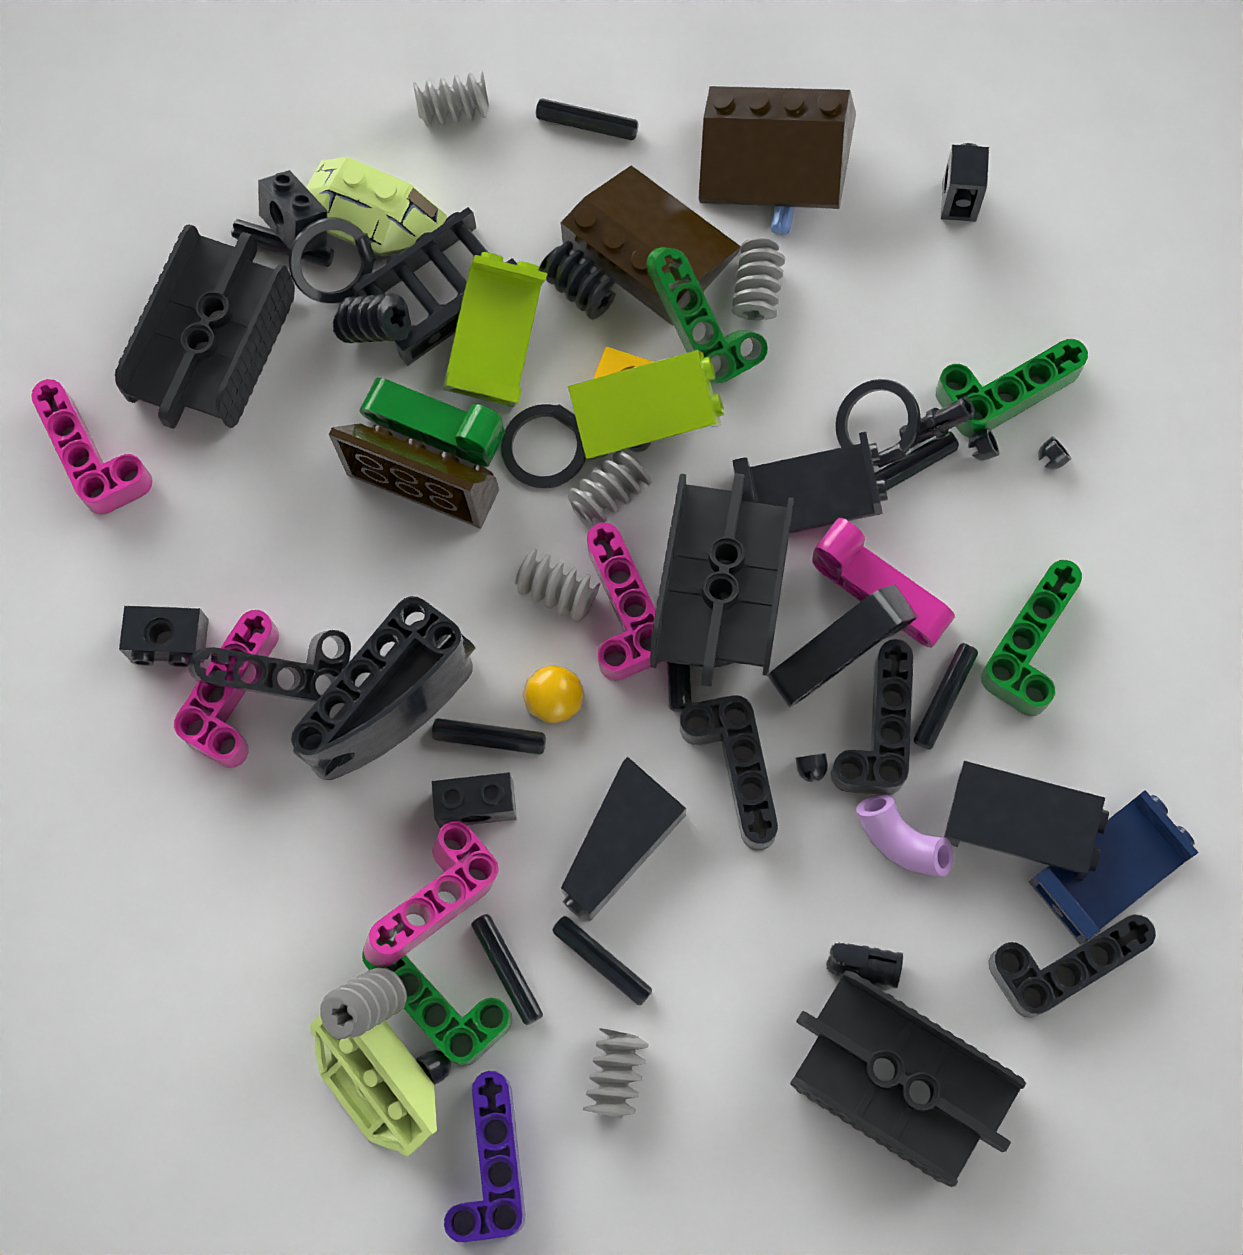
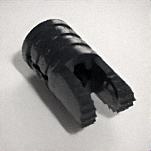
(869, 963)

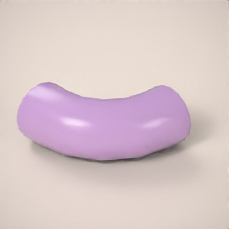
(900, 842)

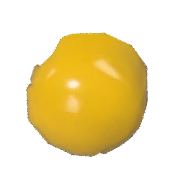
(553, 694)

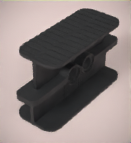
(194, 283)
(688, 620)
(965, 1086)

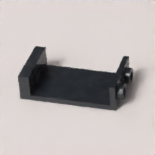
(822, 484)
(1027, 818)

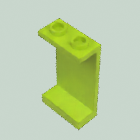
(494, 329)
(646, 404)

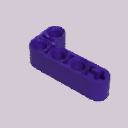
(490, 1155)

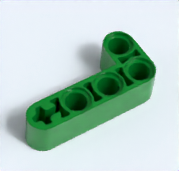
(699, 311)
(1015, 383)
(464, 434)
(1035, 631)
(454, 1023)

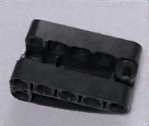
(395, 699)

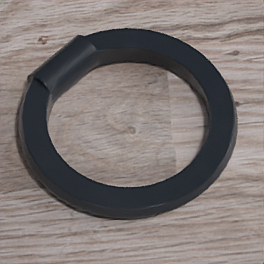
(363, 246)
(543, 410)
(914, 417)

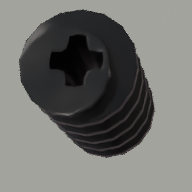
(577, 280)
(372, 319)

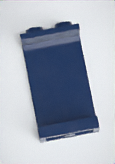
(1135, 855)

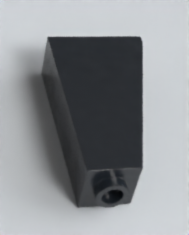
(623, 835)

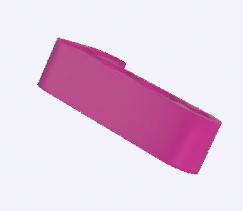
(80, 445)
(861, 573)
(621, 597)
(216, 714)
(427, 902)

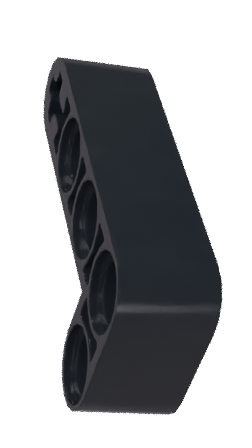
(842, 643)
(268, 668)
(883, 716)
(739, 772)
(1077, 960)

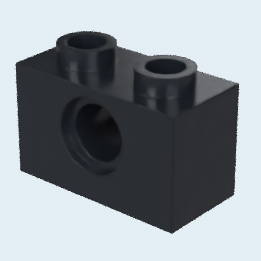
(964, 182)
(289, 208)
(145, 623)
(474, 799)

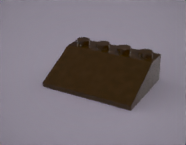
(776, 146)
(633, 217)
(416, 473)

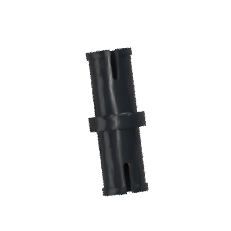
(939, 421)

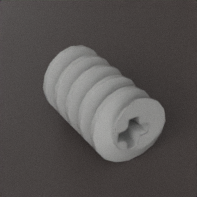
(452, 99)
(758, 280)
(607, 487)
(555, 586)
(362, 1003)
(616, 1074)

